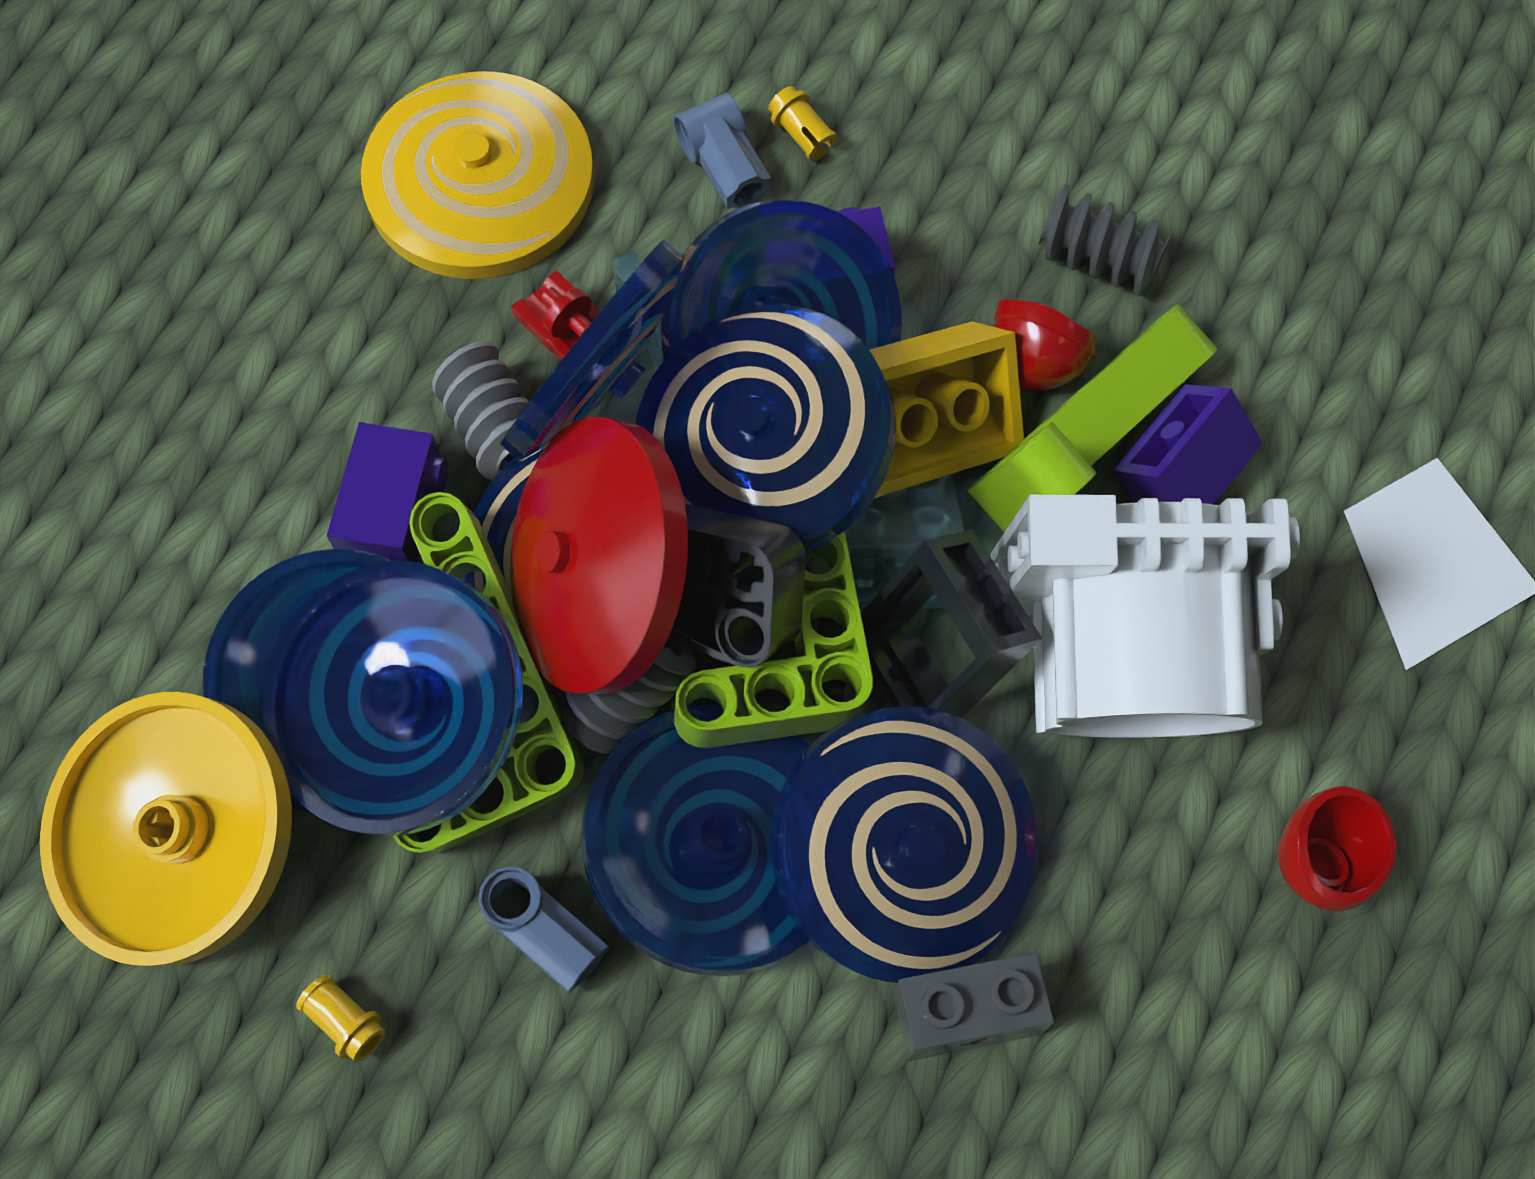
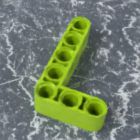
(1066, 445)
(798, 678)
(522, 790)

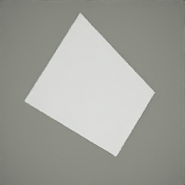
(1434, 561)

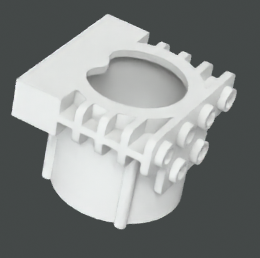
(1148, 610)

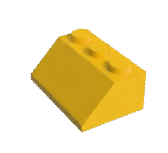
(951, 401)

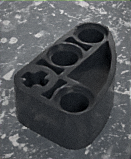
(746, 575)

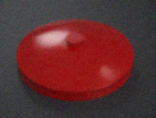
(599, 555)

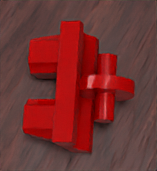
(556, 314)

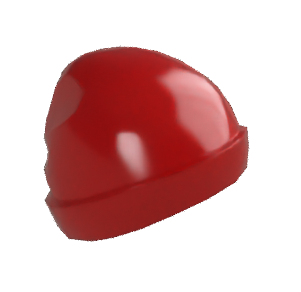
(1048, 344)
(1337, 849)

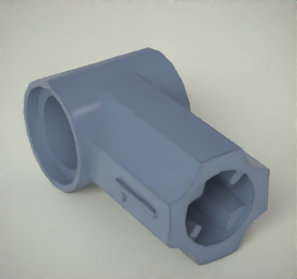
(718, 140)
(545, 931)

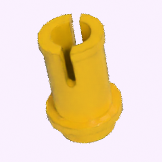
(793, 112)
(343, 1020)

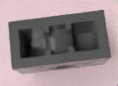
(972, 1006)

